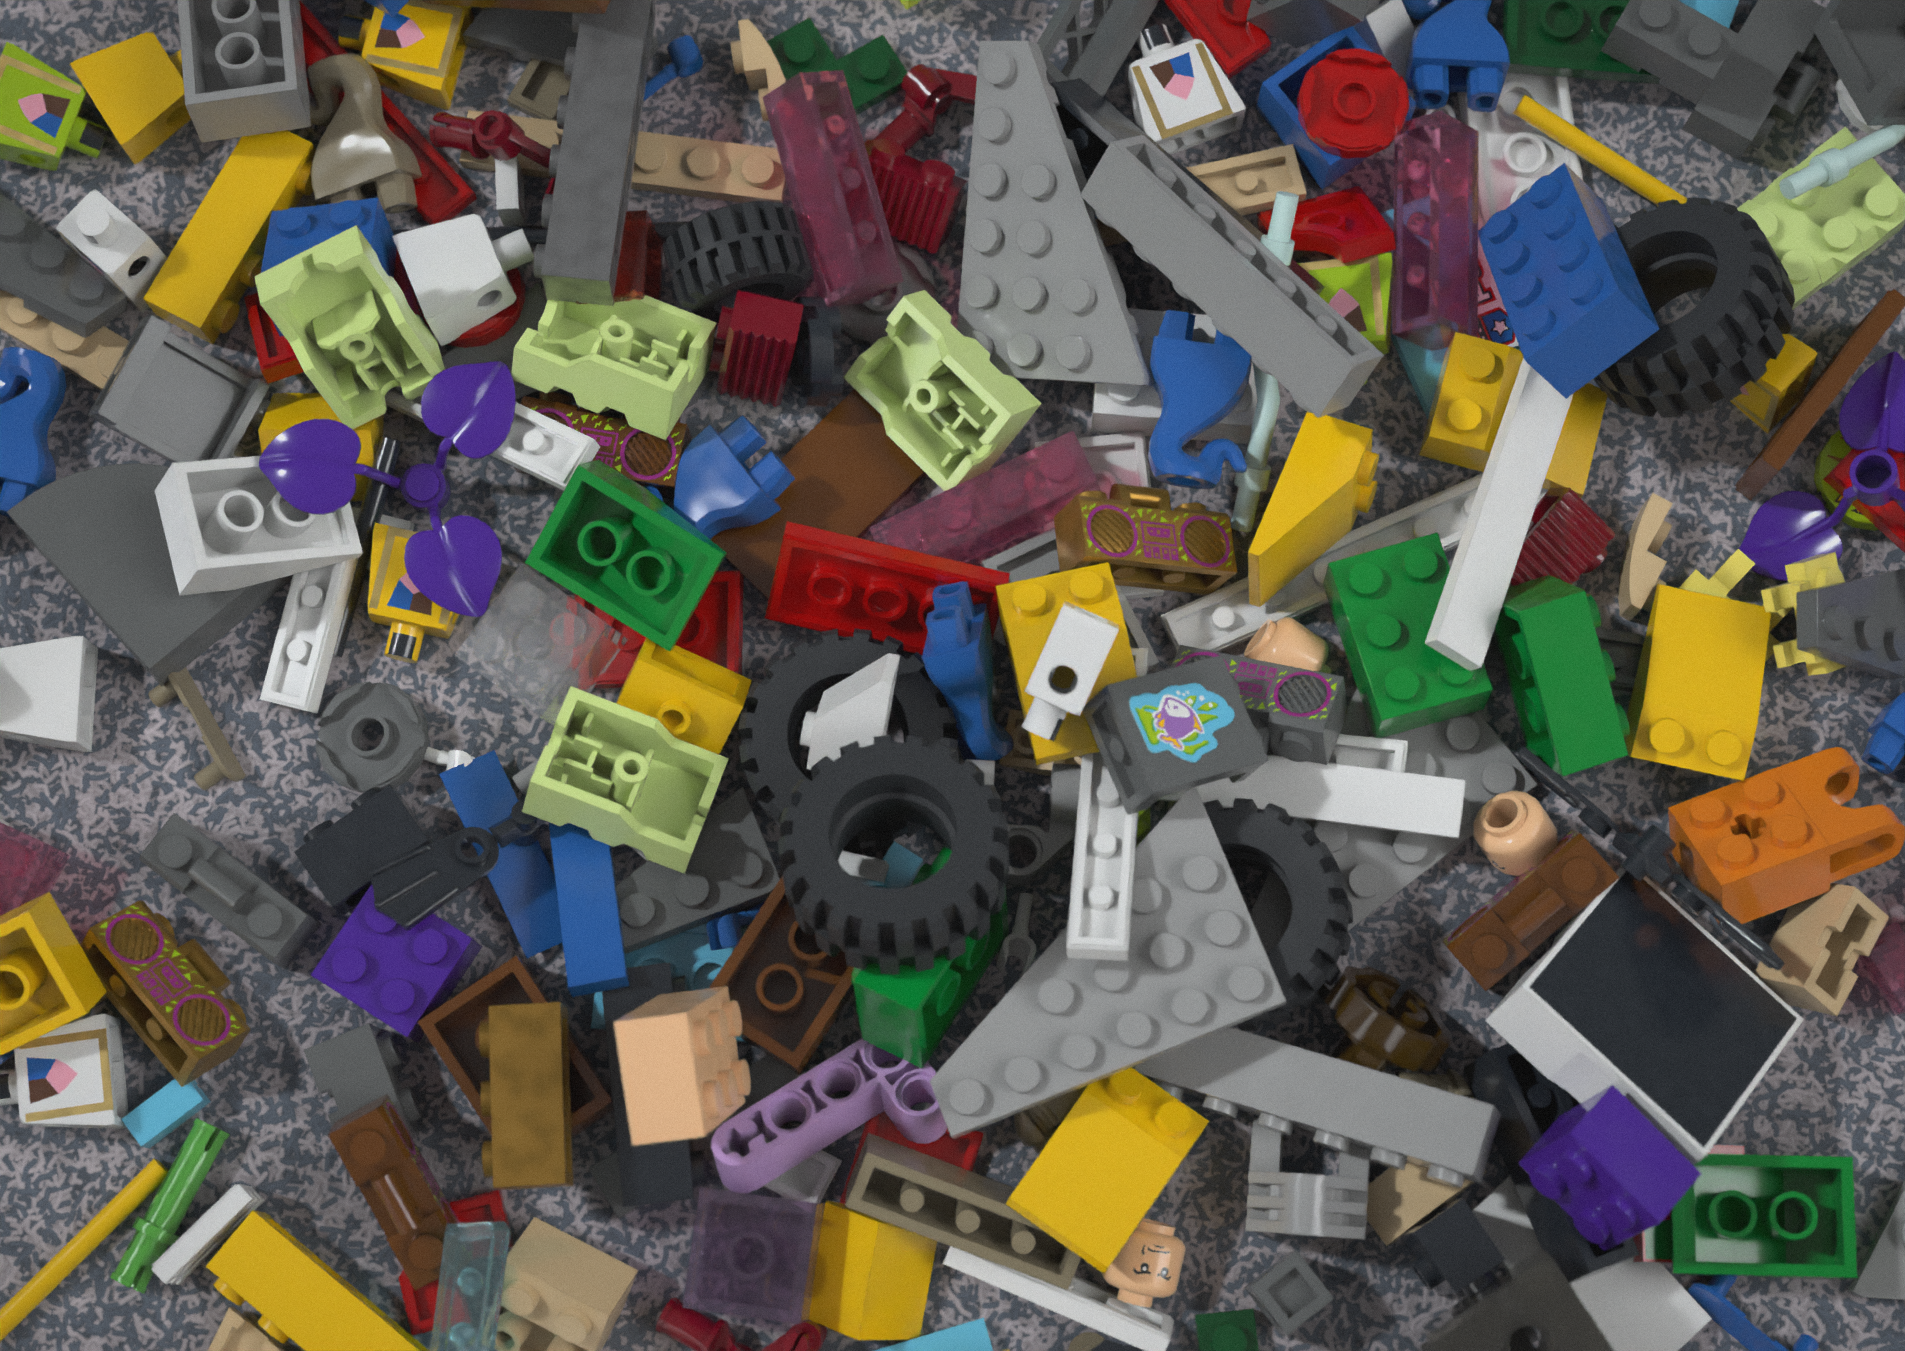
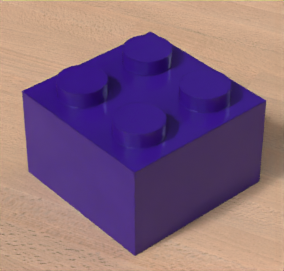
(395, 970)
(1609, 1169)

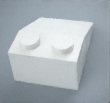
(237, 531)

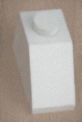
(851, 711)

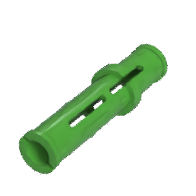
(169, 1205)

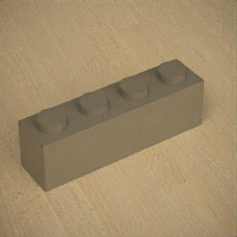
(954, 1210)

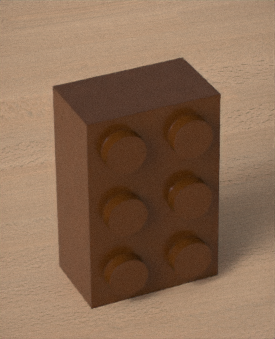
(785, 984)
(455, 1036)

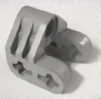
(1061, 833)
(1306, 1201)

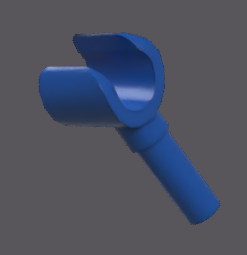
(685, 62)
(726, 930)

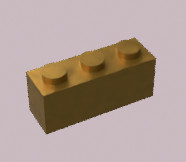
(527, 1096)

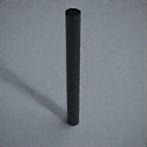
(369, 514)

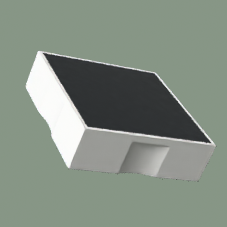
(1654, 1009)

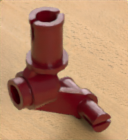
(927, 94)
(487, 135)
(705, 1334)

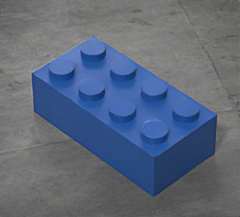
(1566, 281)

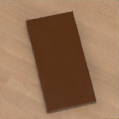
(1820, 394)
(843, 483)

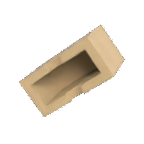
(1820, 947)

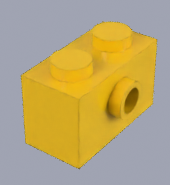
(686, 694)

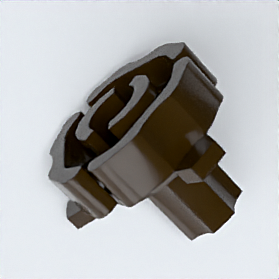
(1378, 1033)

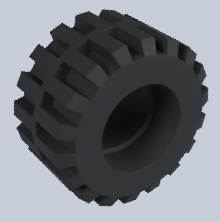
(736, 248)

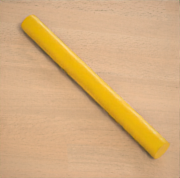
(1595, 152)
(81, 1246)

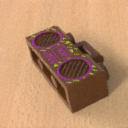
(624, 448)
(1530, 909)
(396, 1186)

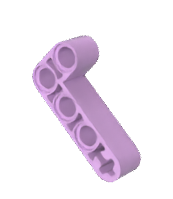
(823, 1117)

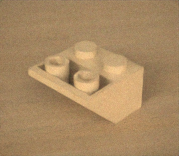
(559, 1293)

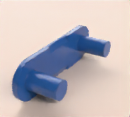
(1731, 1319)

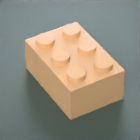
(681, 1064)

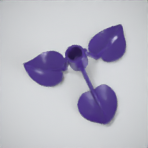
(1795, 522)
(455, 561)

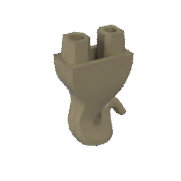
(357, 149)

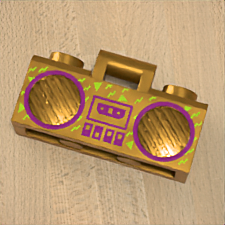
(1146, 539)
(166, 991)

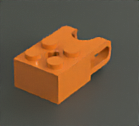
(1781, 835)

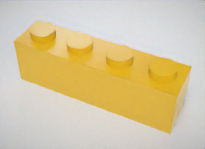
(229, 234)
(301, 1293)

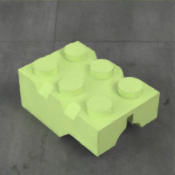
(1831, 226)
(350, 326)
(619, 357)
(940, 393)
(624, 780)

